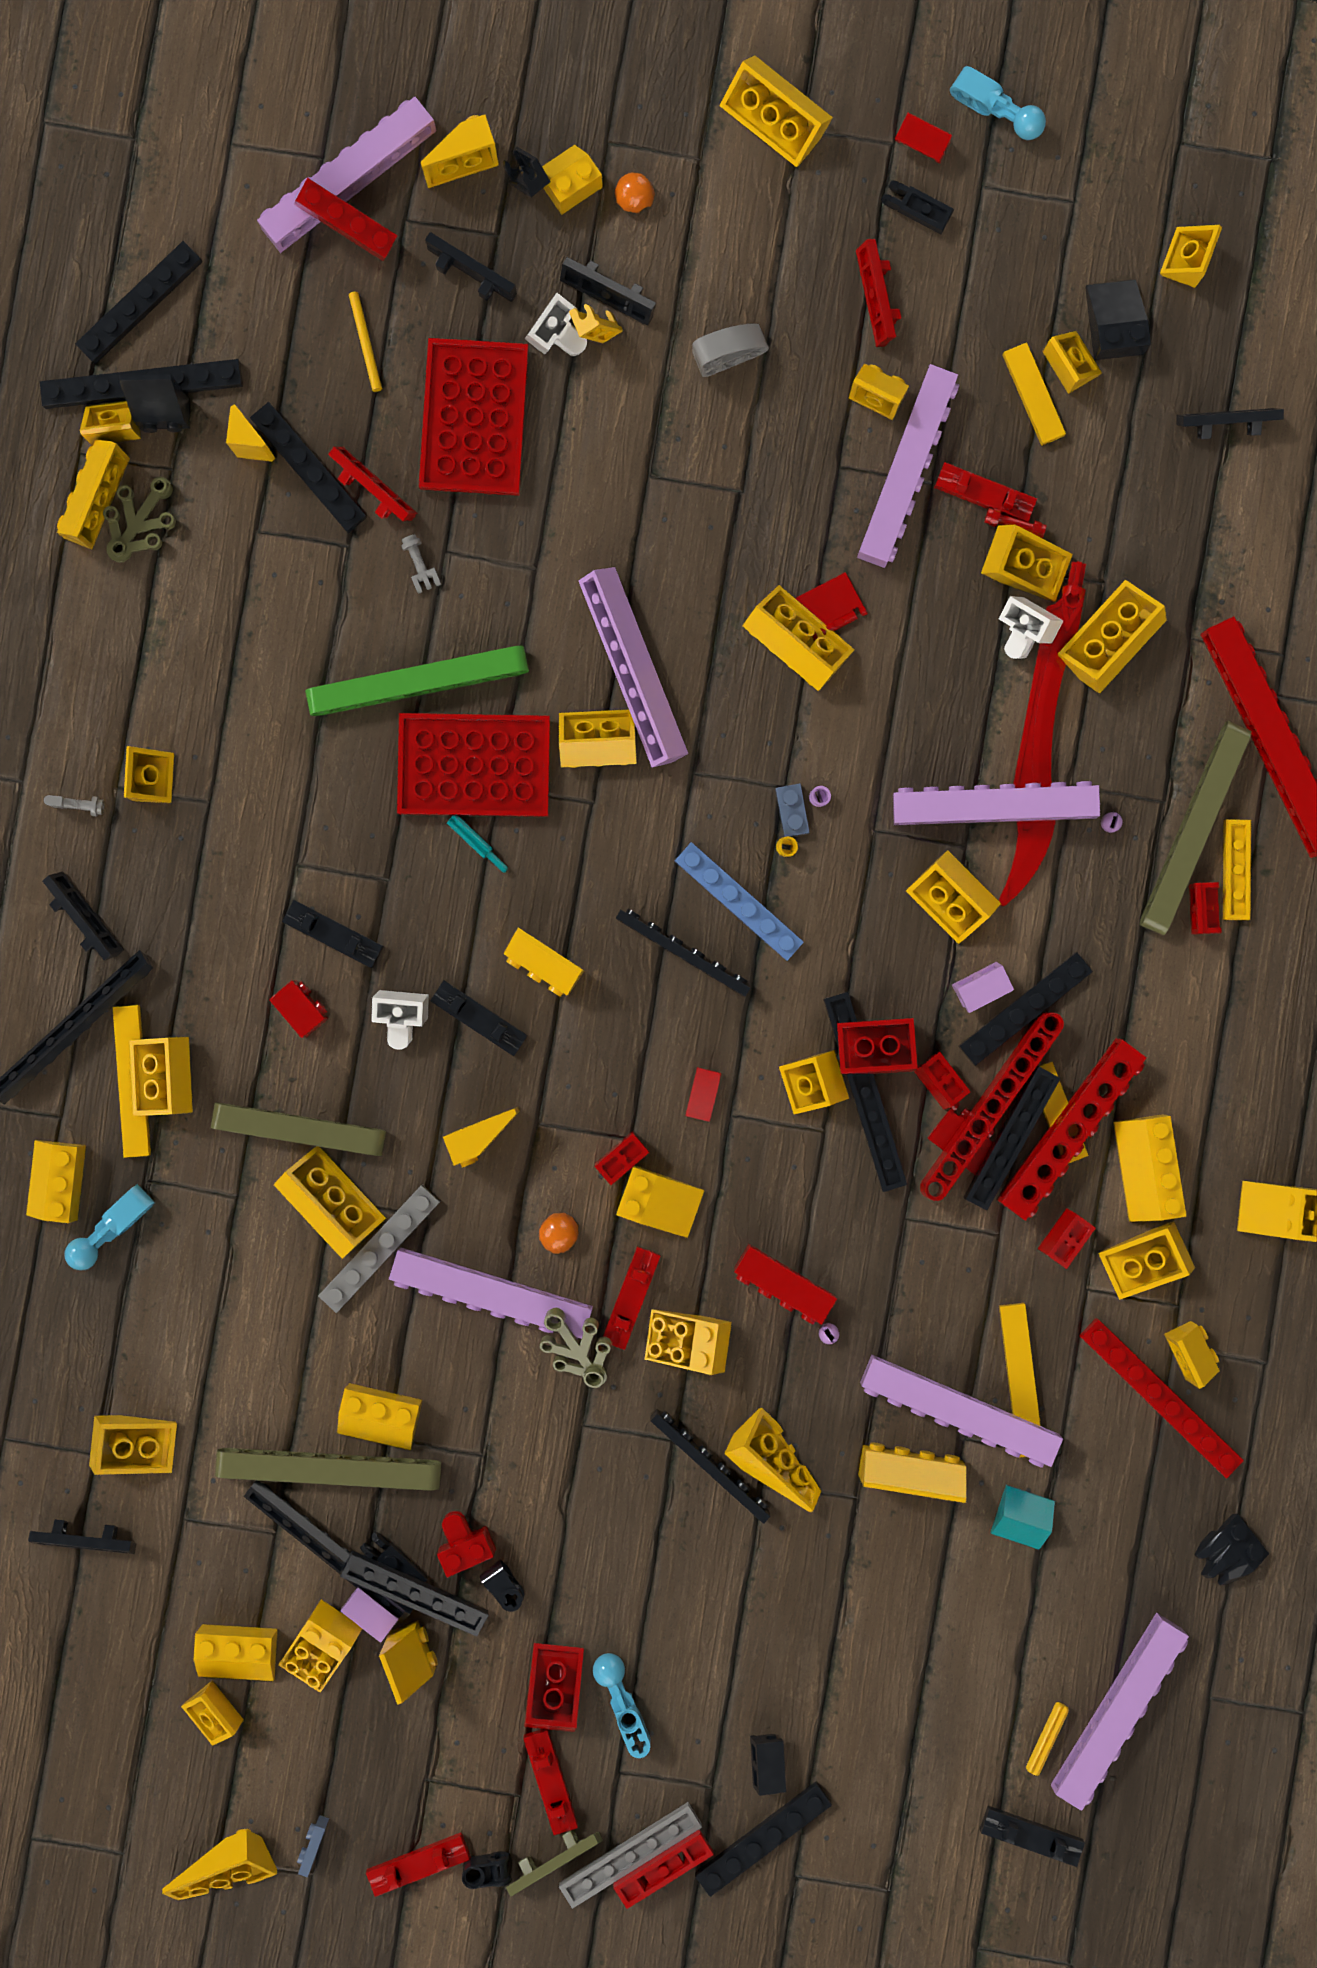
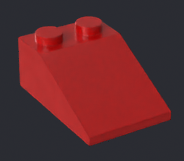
(877, 1046)
(554, 1687)

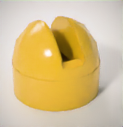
(787, 841)

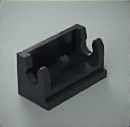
(528, 173)
(768, 1764)

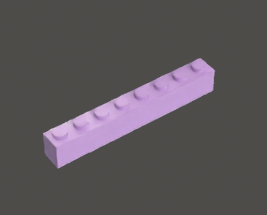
(352, 170)
(907, 466)
(633, 666)
(996, 805)
(484, 1291)
(961, 1410)
(1119, 1712)

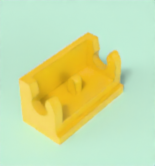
(593, 327)

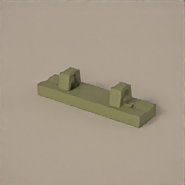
(533, 1874)

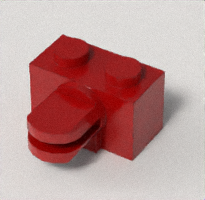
(463, 1545)

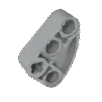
(728, 348)

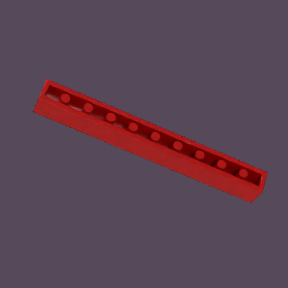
(1268, 724)

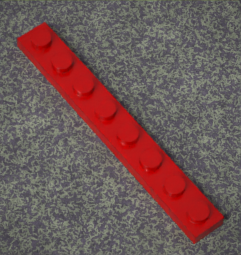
(1161, 1398)

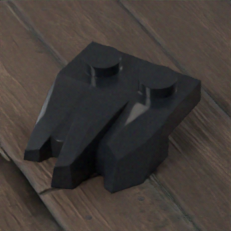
(1231, 1551)

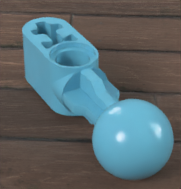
(987, 98)
(83, 1252)
(609, 1672)

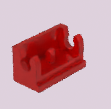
(923, 137)
(1204, 908)
(942, 1081)
(621, 1158)
(1066, 1238)

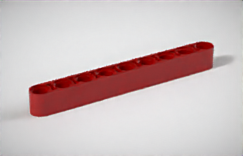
(1002, 1099)

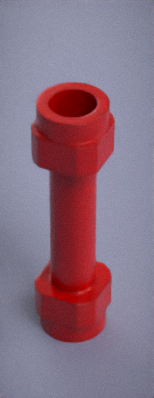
(995, 517)

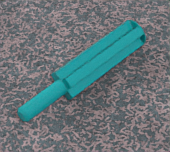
(475, 841)

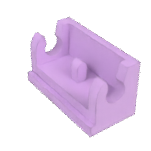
(983, 987)
(369, 1614)

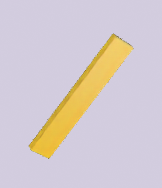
(134, 1128)
(1019, 1362)

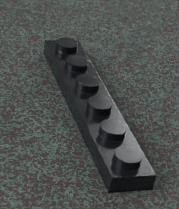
(139, 302)
(308, 467)
(692, 957)
(1025, 1008)
(1011, 1138)
(718, 1472)
(414, 1593)
(763, 1839)

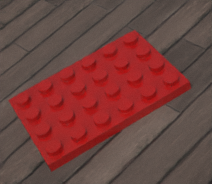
(473, 416)
(473, 765)

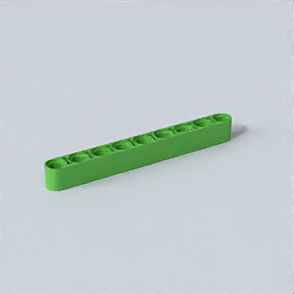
(417, 681)

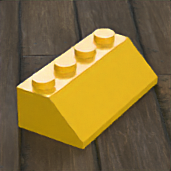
(775, 110)
(93, 493)
(788, 631)
(1113, 636)
(1149, 1168)
(329, 1201)
(913, 1472)

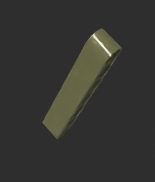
(298, 1129)

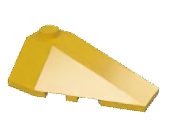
(765, 1455)
(230, 1861)

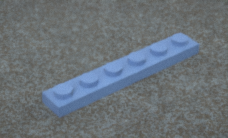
(739, 901)

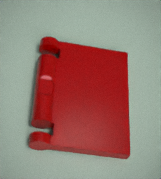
(833, 603)
(948, 1127)

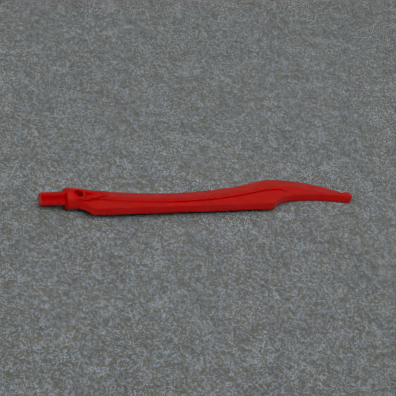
(1036, 740)

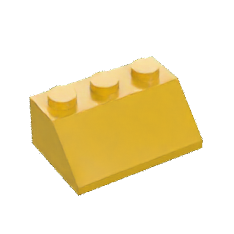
(597, 738)
(953, 897)
(542, 963)
(160, 1076)
(56, 1181)
(378, 1416)
(235, 1652)

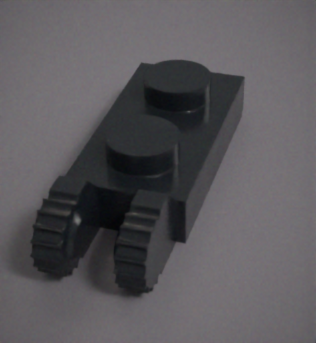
(918, 206)
(392, 1557)

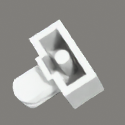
(554, 327)
(1028, 625)
(401, 1013)

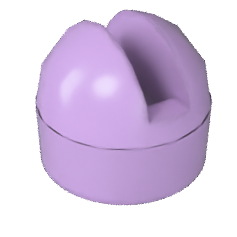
(823, 794)
(1107, 820)
(833, 1330)

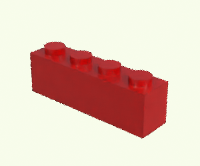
(345, 219)
(785, 1284)

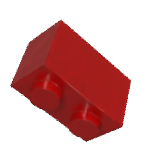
(299, 1008)

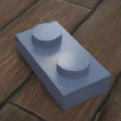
(792, 810)
(308, 1854)

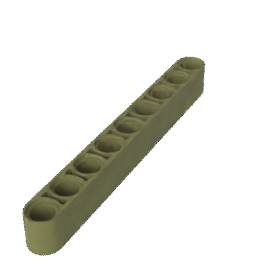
(1195, 827)
(328, 1469)

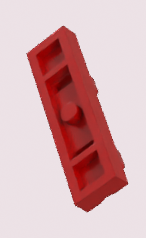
(872, 276)
(356, 470)
(984, 492)
(631, 1296)
(550, 1781)
(418, 1864)
(663, 1869)

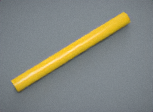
(365, 341)

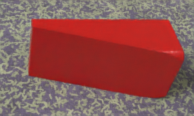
(703, 1094)

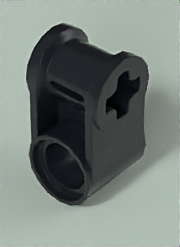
(501, 1583)
(489, 1871)

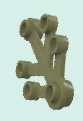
(137, 522)
(592, 1372)

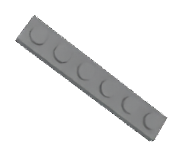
(379, 1248)
(630, 1855)

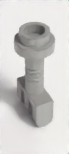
(411, 544)
(95, 806)

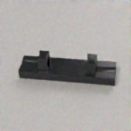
(489, 279)
(607, 291)
(1253, 418)
(71, 901)
(333, 934)
(479, 1018)
(59, 1538)
(1032, 1836)

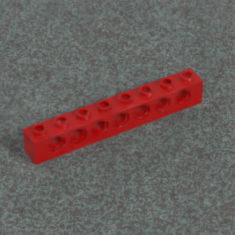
(1072, 1114)

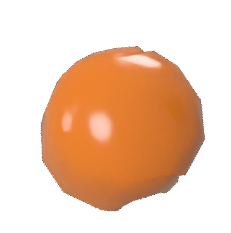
(634, 192)
(558, 1233)

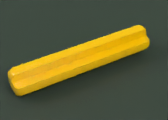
(1047, 1738)

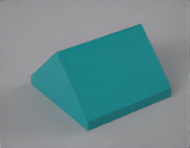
(1024, 1517)

